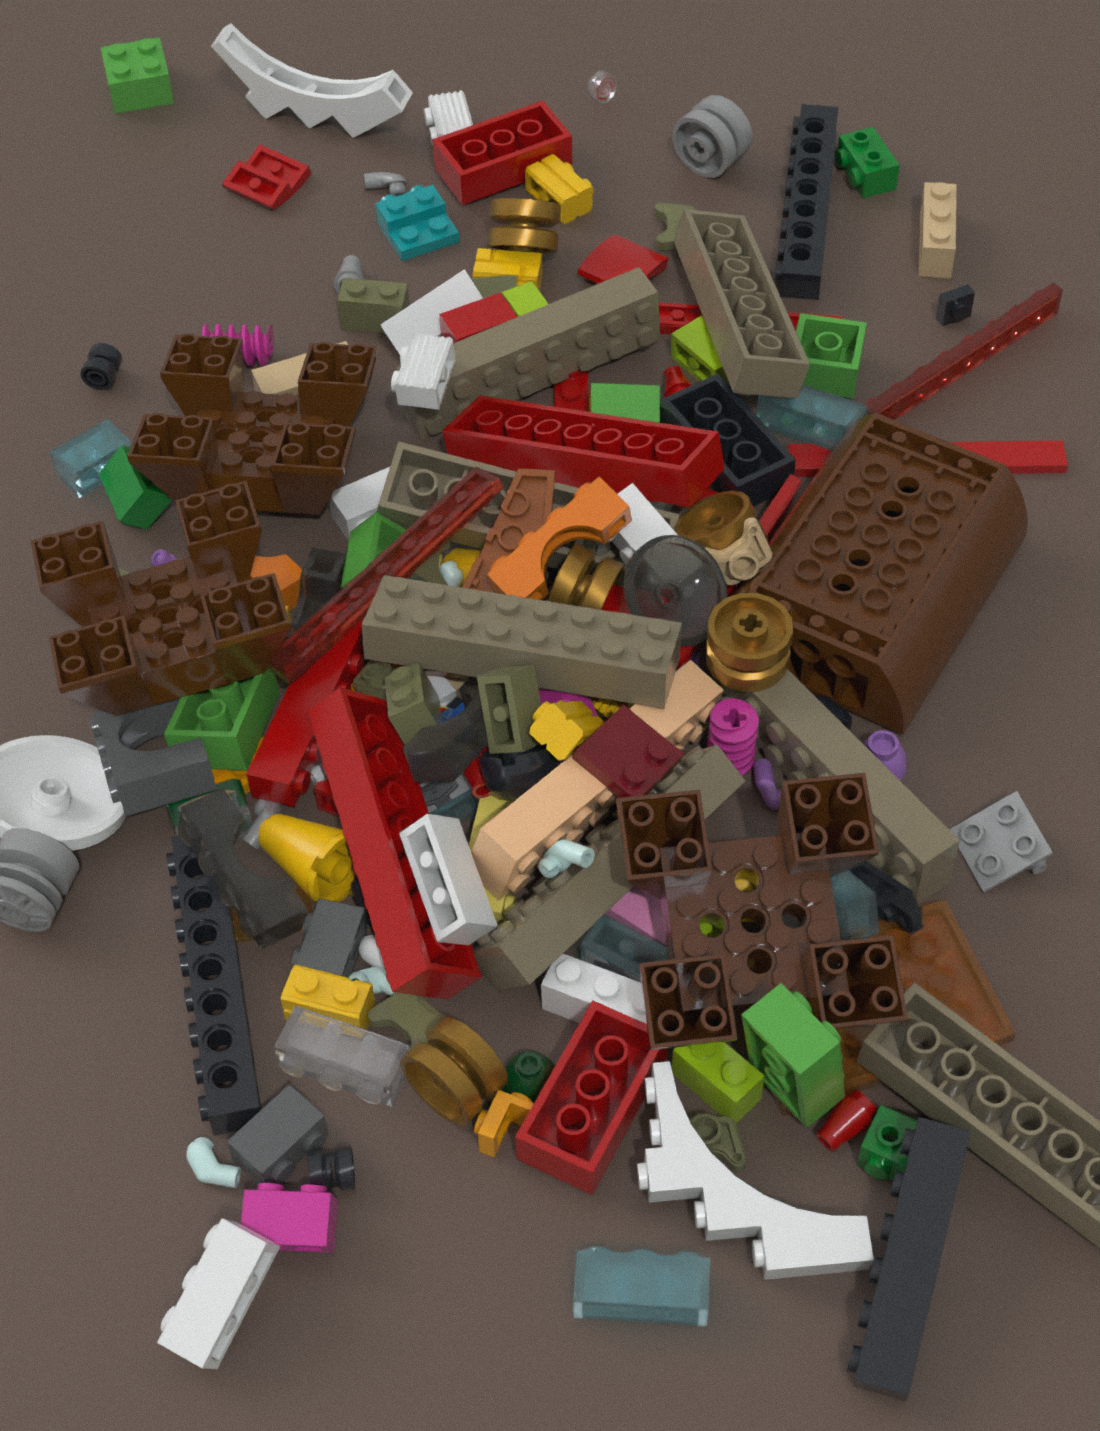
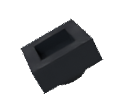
(955, 305)

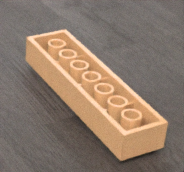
(573, 798)

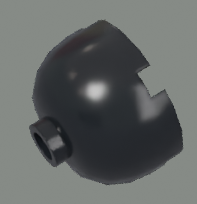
(515, 773)

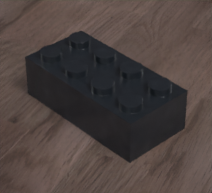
(751, 453)

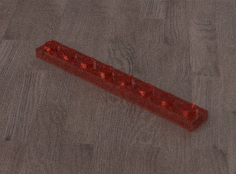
(968, 354)
(398, 560)

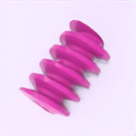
(255, 345)
(735, 731)

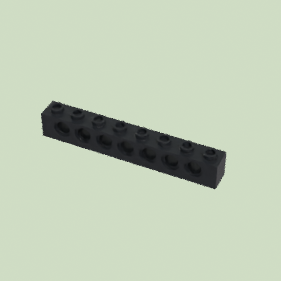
(808, 204)
(233, 1106)

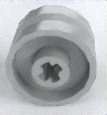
(712, 136)

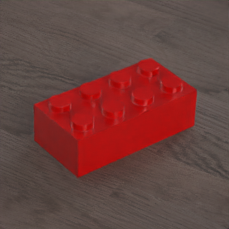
(498, 150)
(589, 1099)

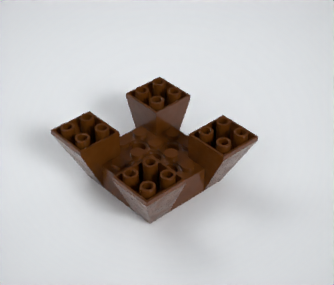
(280, 443)
(166, 625)
(820, 834)

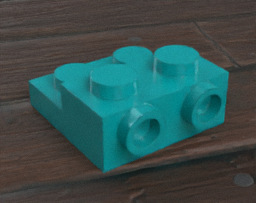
(416, 222)

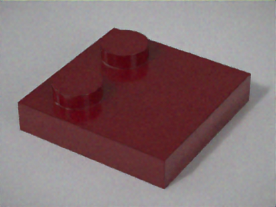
(627, 755)

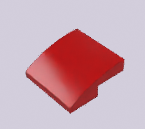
(267, 177)
(619, 256)

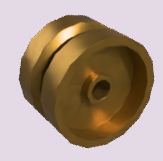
(523, 222)
(716, 519)
(575, 584)
(749, 642)
(454, 1071)

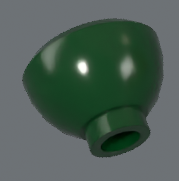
(528, 1073)

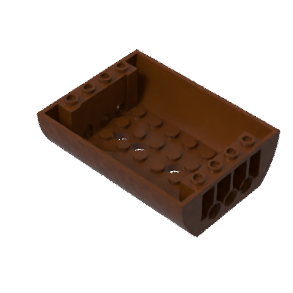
(924, 574)

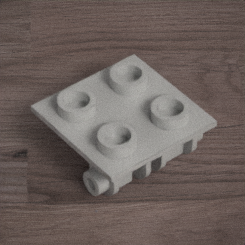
(1002, 842)

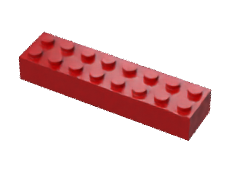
(659, 458)
(374, 805)

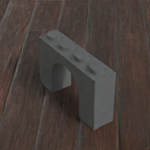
(149, 777)

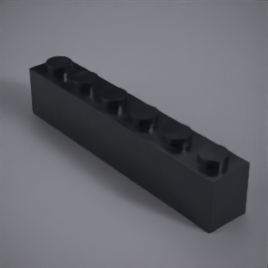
(911, 1259)

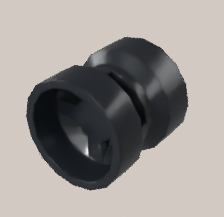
(101, 366)
(322, 1171)

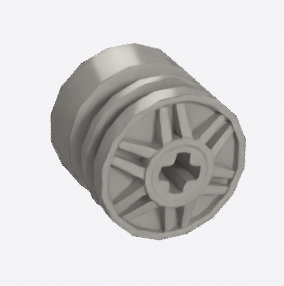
(33, 878)

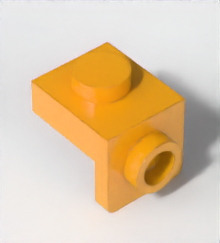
(494, 1123)

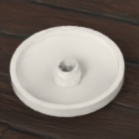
(57, 790)

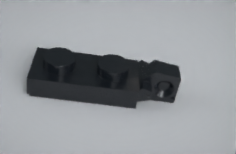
(893, 898)

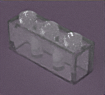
(341, 1056)

